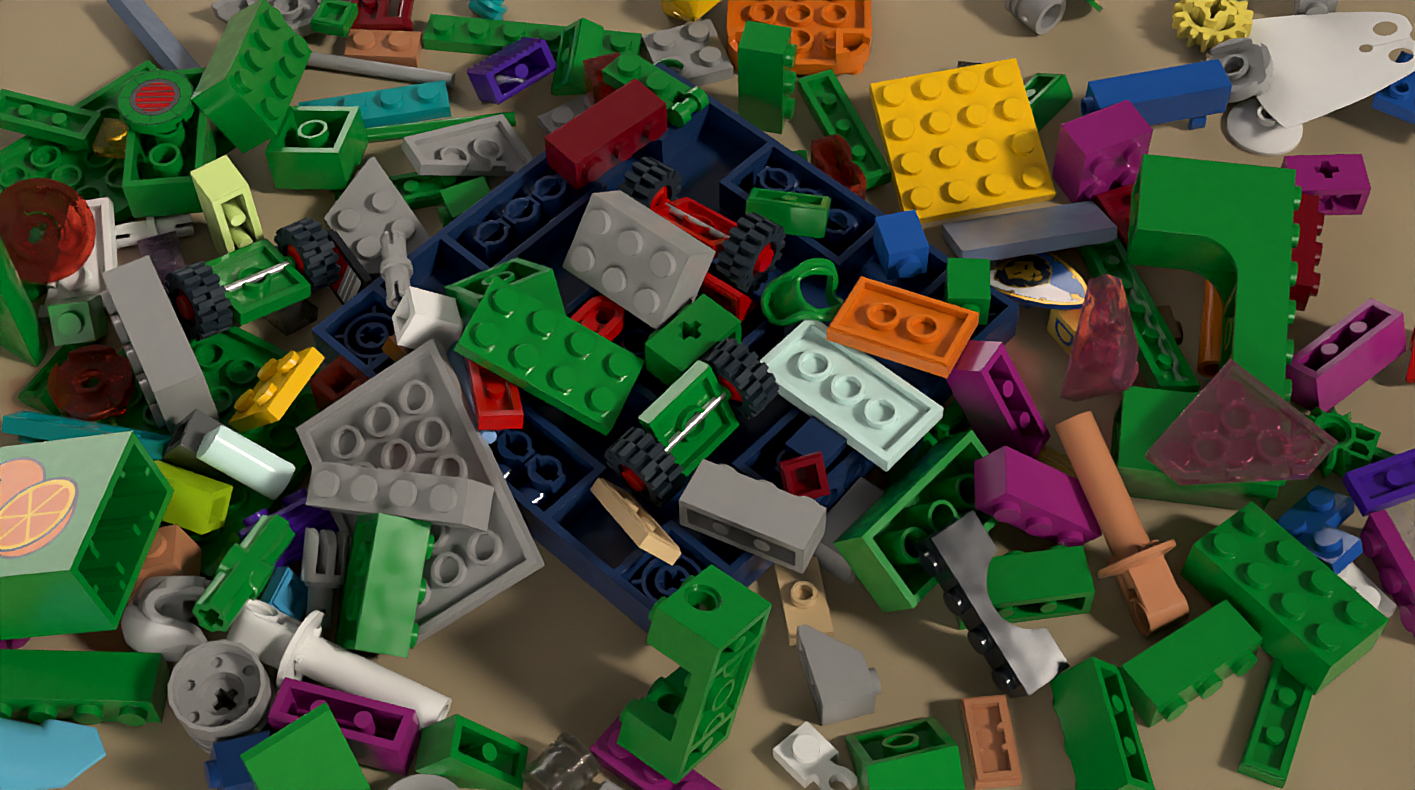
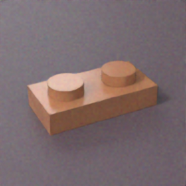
(385, 46)

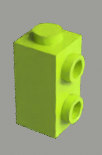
(197, 500)

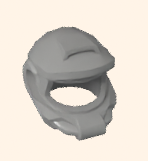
(160, 615)

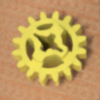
(1211, 21)

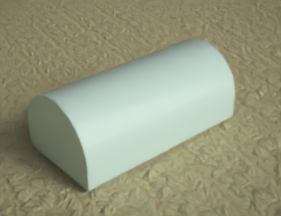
(245, 461)

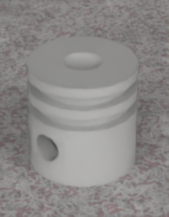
(1037, 14)

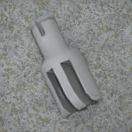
(323, 568)

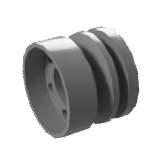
(211, 680)

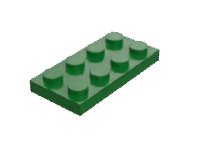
(550, 355)

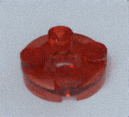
(93, 403)

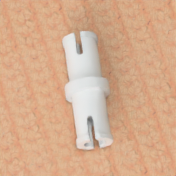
(152, 227)

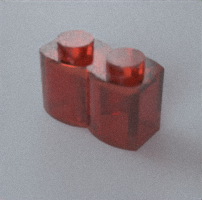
(834, 158)

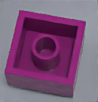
(1100, 151)

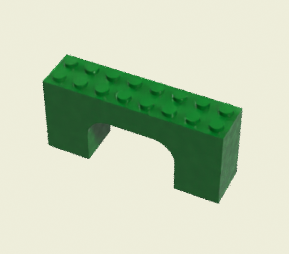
(1239, 235)

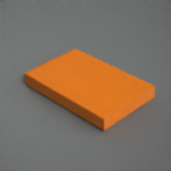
(903, 326)

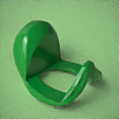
(782, 297)

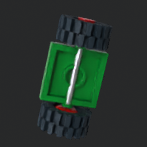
(253, 280)
(690, 421)

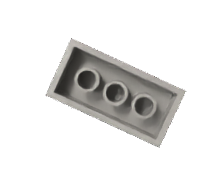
(156, 344)

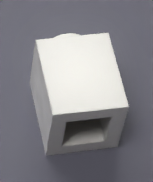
(426, 316)

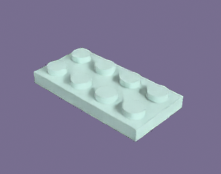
(851, 394)

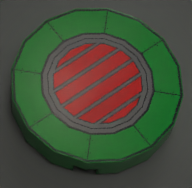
(156, 101)

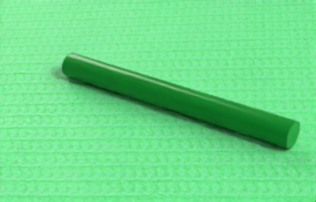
(399, 131)

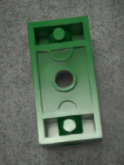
(713, 635)

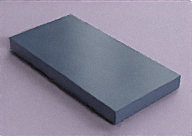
(1030, 231)

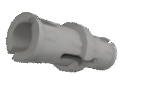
(395, 267)

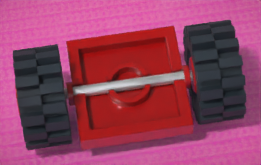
(744, 248)

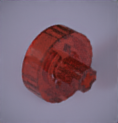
(48, 258)

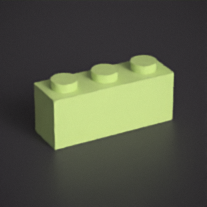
(227, 205)

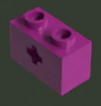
(1336, 179)

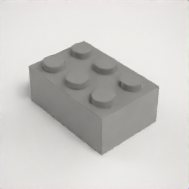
(637, 258)

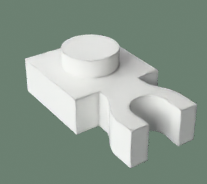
(812, 758)

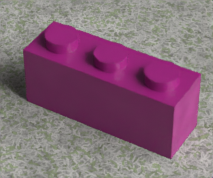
(1346, 355)
(996, 399)
(1034, 498)
(375, 730)

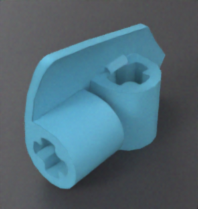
(46, 753)

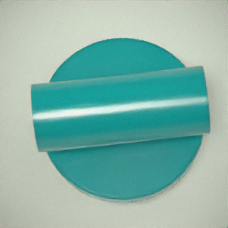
(488, 8)

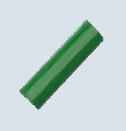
(19, 323)

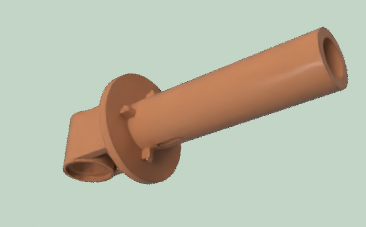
(1135, 561)

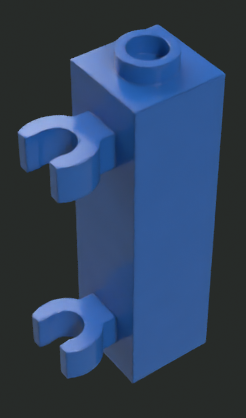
(1165, 93)

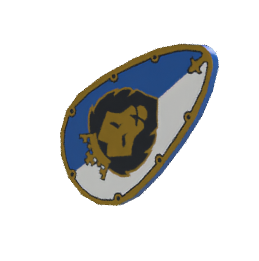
(1039, 281)

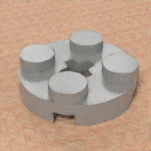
(1254, 65)

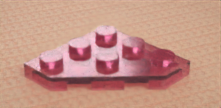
(1103, 344)
(1239, 435)

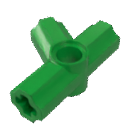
(243, 573)

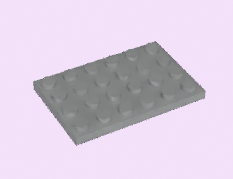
(422, 423)

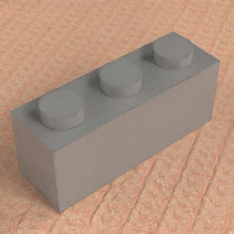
(752, 515)

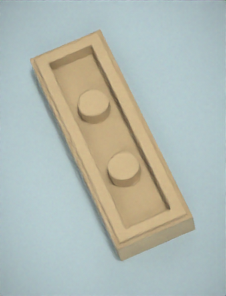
(636, 521)

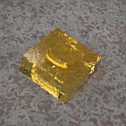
(111, 139)

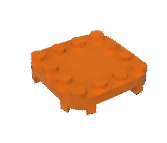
(825, 31)

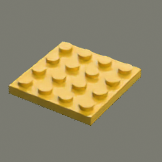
(961, 141)

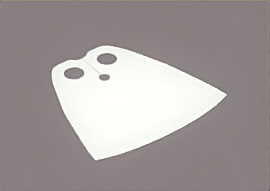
(1321, 61)

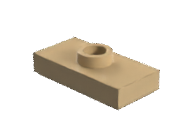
(803, 599)

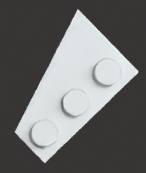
(103, 258)

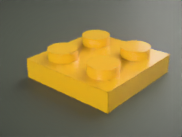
(276, 389)

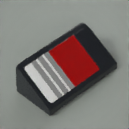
(352, 275)

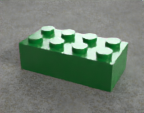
(252, 75)
(160, 165)
(923, 499)
(1285, 595)

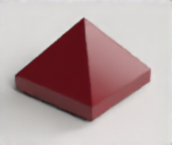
(805, 475)

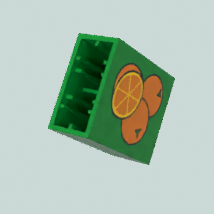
(75, 531)

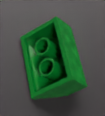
(384, 584)

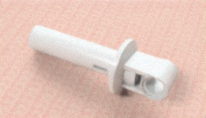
(300, 650)

